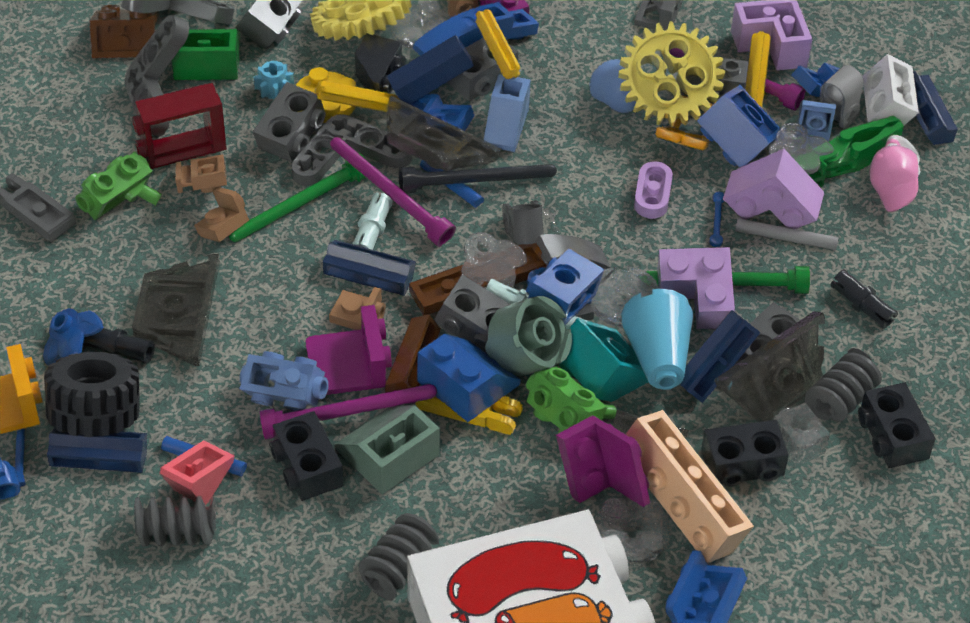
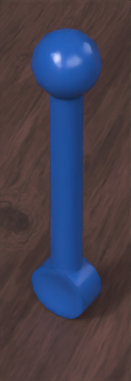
(716, 239)

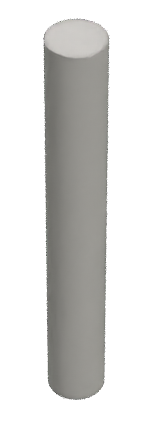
(786, 234)

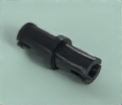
(864, 299)
(121, 343)

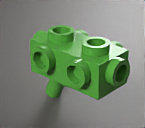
(122, 180)
(563, 400)

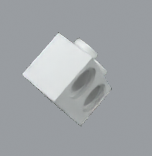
(890, 90)

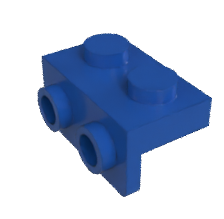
(704, 592)

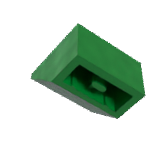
(208, 55)

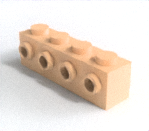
(688, 488)

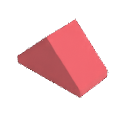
(198, 471)

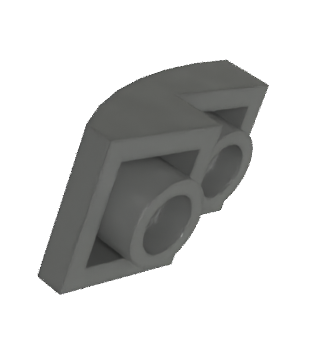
(556, 245)

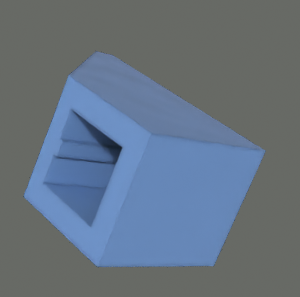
(507, 112)
(817, 118)

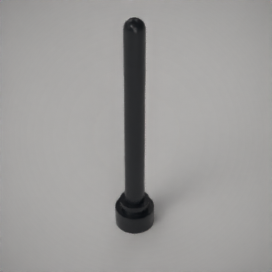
(413, 180)

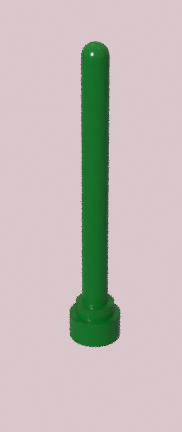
(347, 173)
(795, 279)

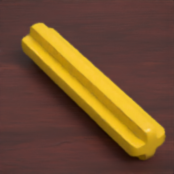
(497, 44)
(758, 66)
(352, 95)

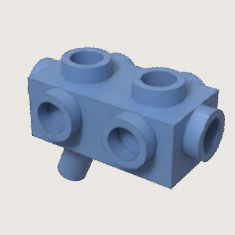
(295, 382)

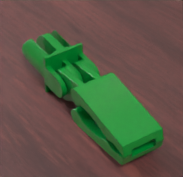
(856, 148)

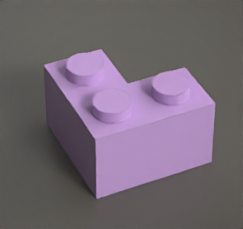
(782, 21)
(775, 185)
(700, 276)

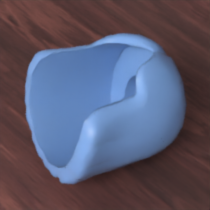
(606, 86)

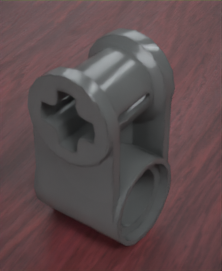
(523, 222)

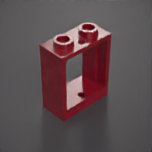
(175, 106)

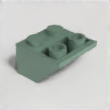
(391, 446)

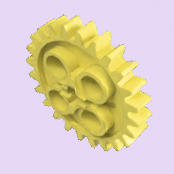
(356, 17)
(645, 86)

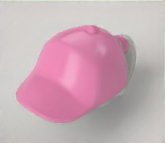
(896, 173)

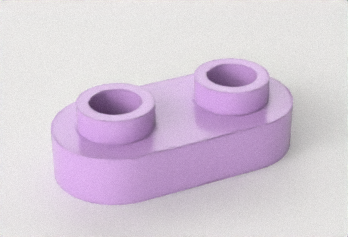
(653, 190)

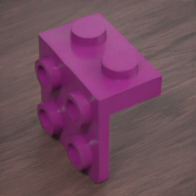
(353, 358)

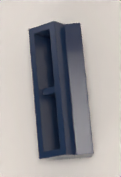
(430, 70)
(932, 112)
(368, 267)
(718, 355)
(113, 452)

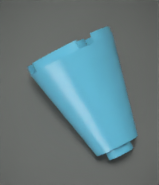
(659, 335)

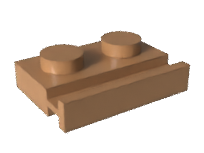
(202, 174)

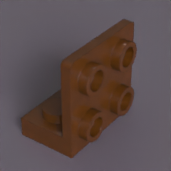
(120, 32)

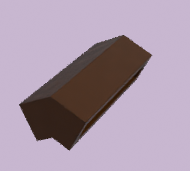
(407, 356)

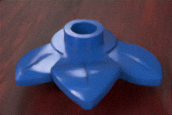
(68, 332)

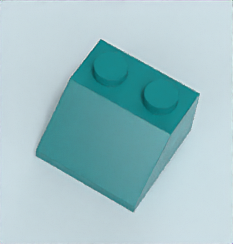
(603, 361)

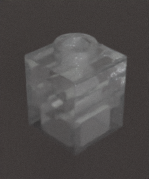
(802, 434)

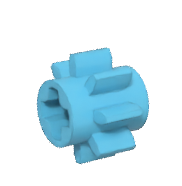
(272, 78)

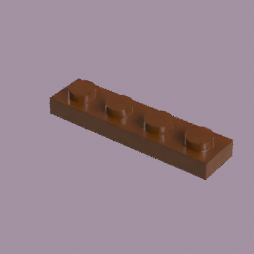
(433, 290)

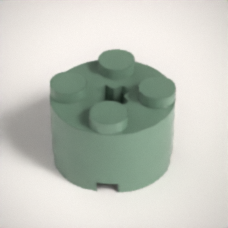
(528, 336)

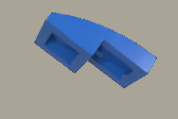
(812, 80)
(456, 115)

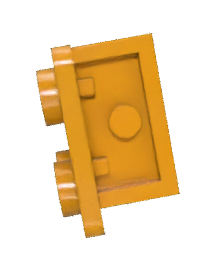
(17, 394)

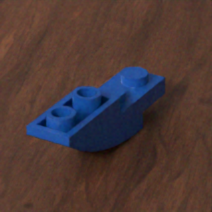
(513, 25)

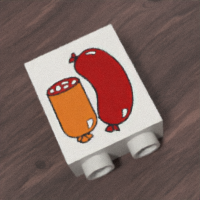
(526, 575)

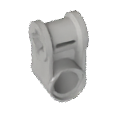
(845, 92)

